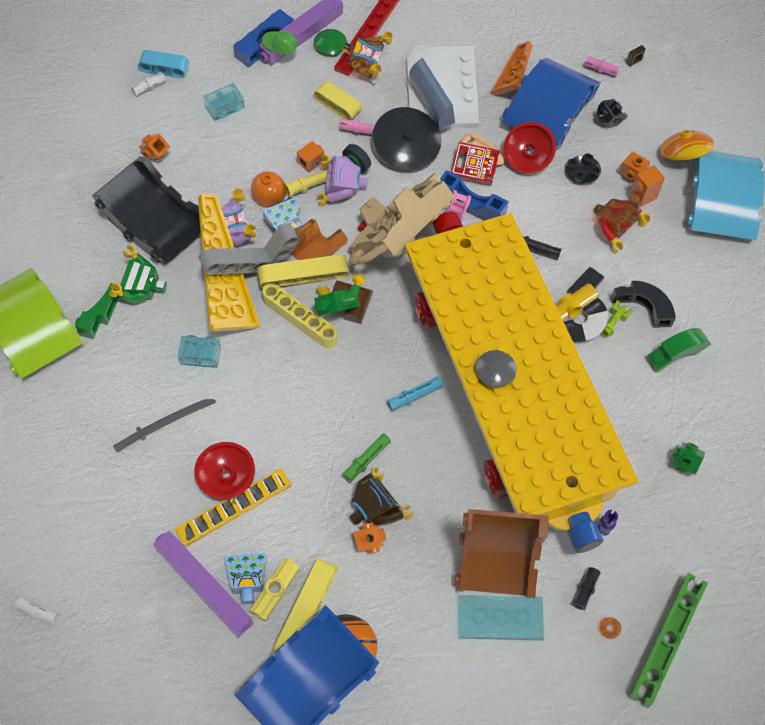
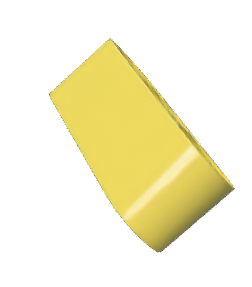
(337, 100)

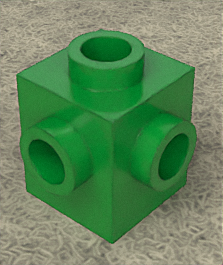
(688, 457)

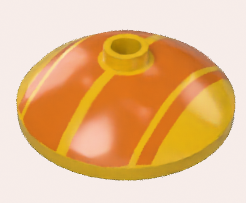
(687, 145)

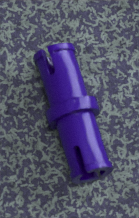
(608, 522)

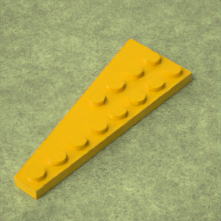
(227, 294)

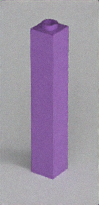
(306, 26)
(203, 584)

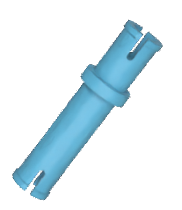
(419, 391)

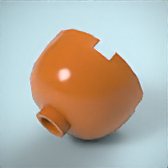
(268, 189)

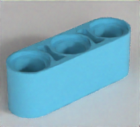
(169, 64)

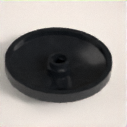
(406, 139)

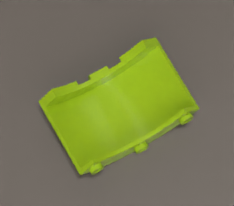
(32, 324)

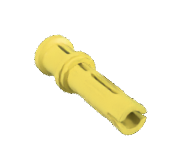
(302, 184)

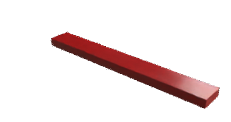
(368, 30)

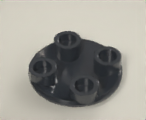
(583, 169)

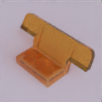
(314, 244)

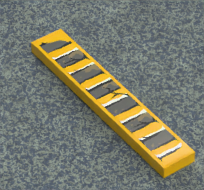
(232, 508)

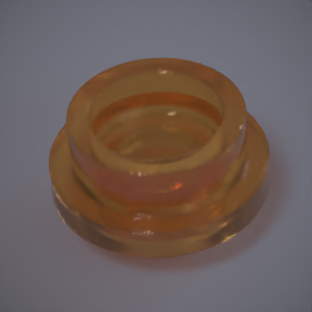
(612, 622)

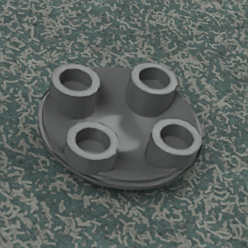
(496, 368)

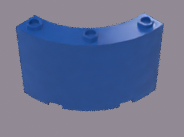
(551, 97)
(308, 674)

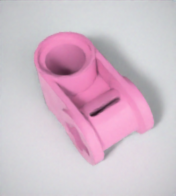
(457, 206)

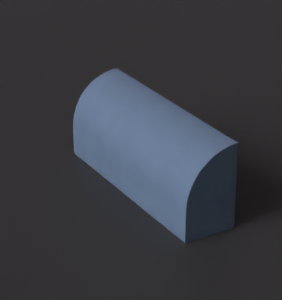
(432, 94)

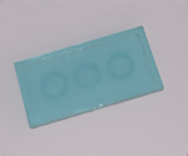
(500, 617)

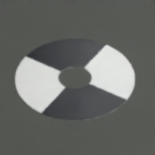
(593, 326)

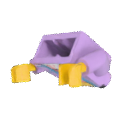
(342, 179)
(236, 220)

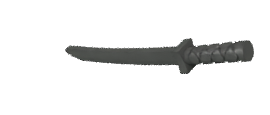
(141, 433)

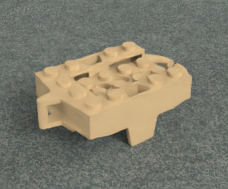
(400, 221)

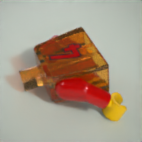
(617, 218)

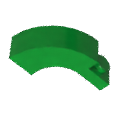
(679, 345)

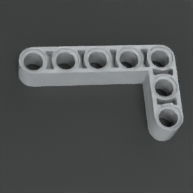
(249, 259)

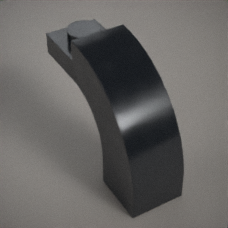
(651, 298)

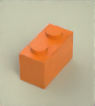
(647, 186)

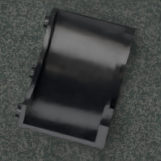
(148, 210)

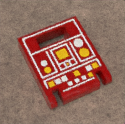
(478, 164)

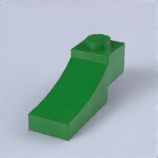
(100, 313)

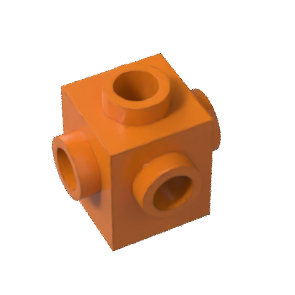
(154, 146)
(633, 165)
(362, 538)

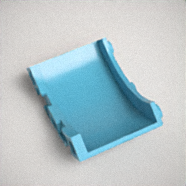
(727, 195)

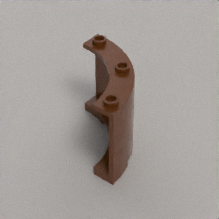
(500, 552)

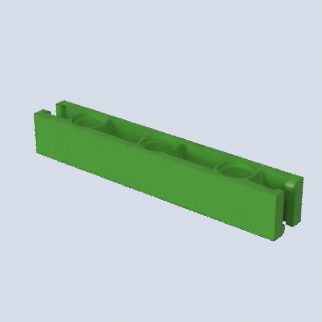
(662, 652)

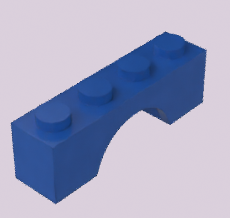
(247, 48)
(482, 206)

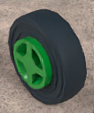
(357, 156)

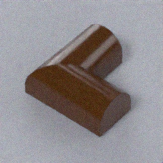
(355, 314)

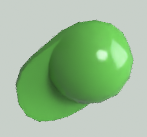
(279, 42)

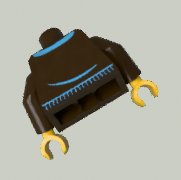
(375, 502)

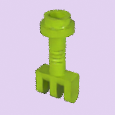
(618, 314)

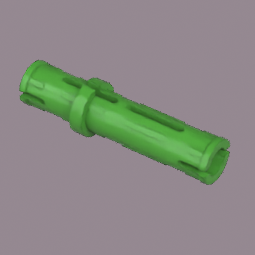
(360, 464)

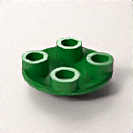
(330, 42)

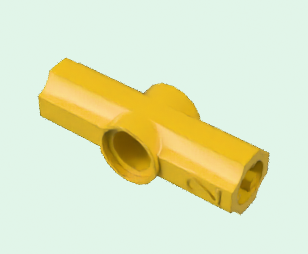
(572, 304)

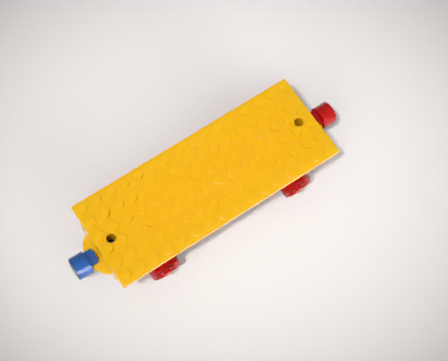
(546, 426)

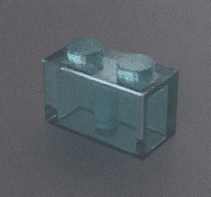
(224, 102)
(199, 351)

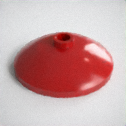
(525, 137)
(223, 459)

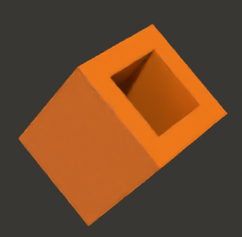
(310, 156)

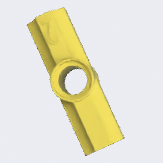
(267, 600)

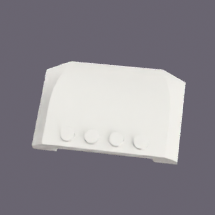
(455, 71)

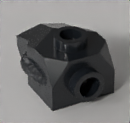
(610, 112)

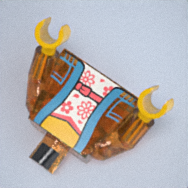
(367, 53)

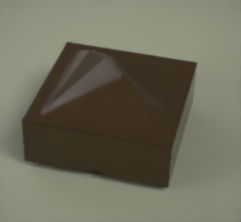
(635, 55)

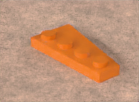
(514, 70)

